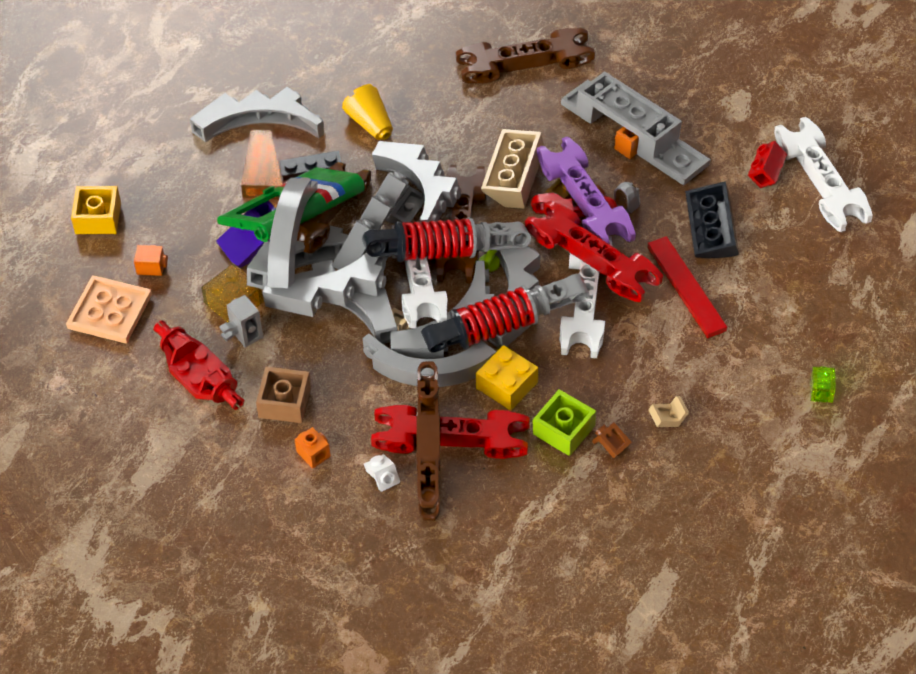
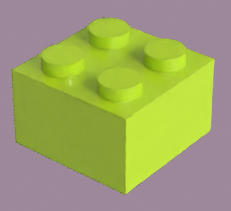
(564, 422)

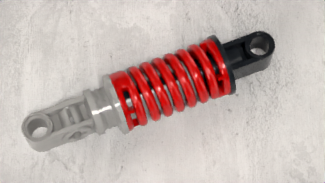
(444, 239)
(502, 313)

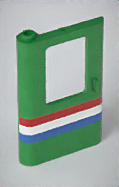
(332, 190)

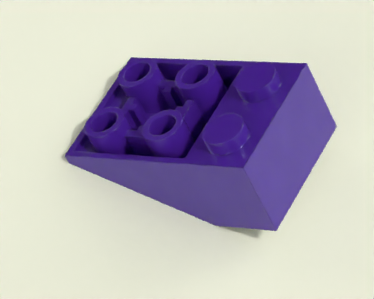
(241, 244)

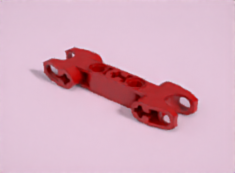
(622, 272)
(454, 432)

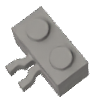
(243, 322)

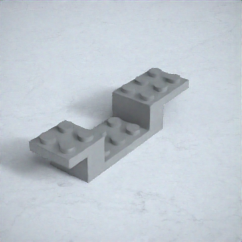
(655, 127)

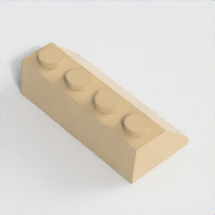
(513, 168)

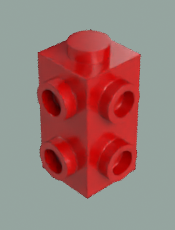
(767, 164)

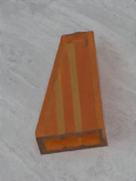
(260, 165)

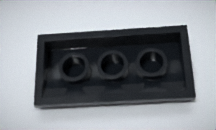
(712, 221)

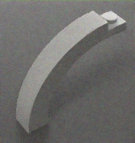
(285, 231)
(451, 369)

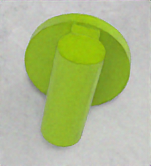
(490, 260)

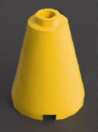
(369, 111)

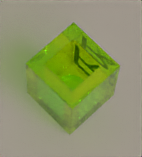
(822, 384)

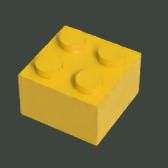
(96, 210)
(507, 377)

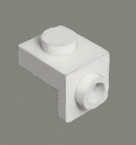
(383, 472)

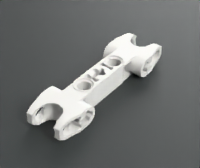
(837, 197)
(422, 299)
(583, 327)

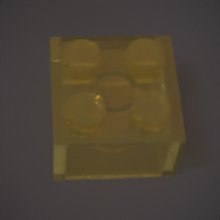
(226, 287)

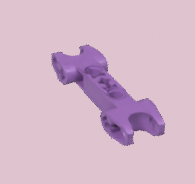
(570, 167)

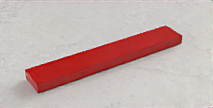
(687, 287)

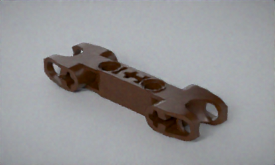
(490, 62)
(463, 209)
(316, 230)
(428, 441)

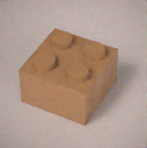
(283, 394)

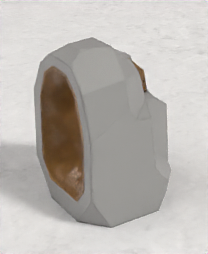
(627, 196)

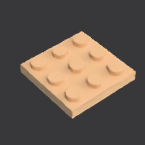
(109, 309)

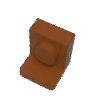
(611, 439)

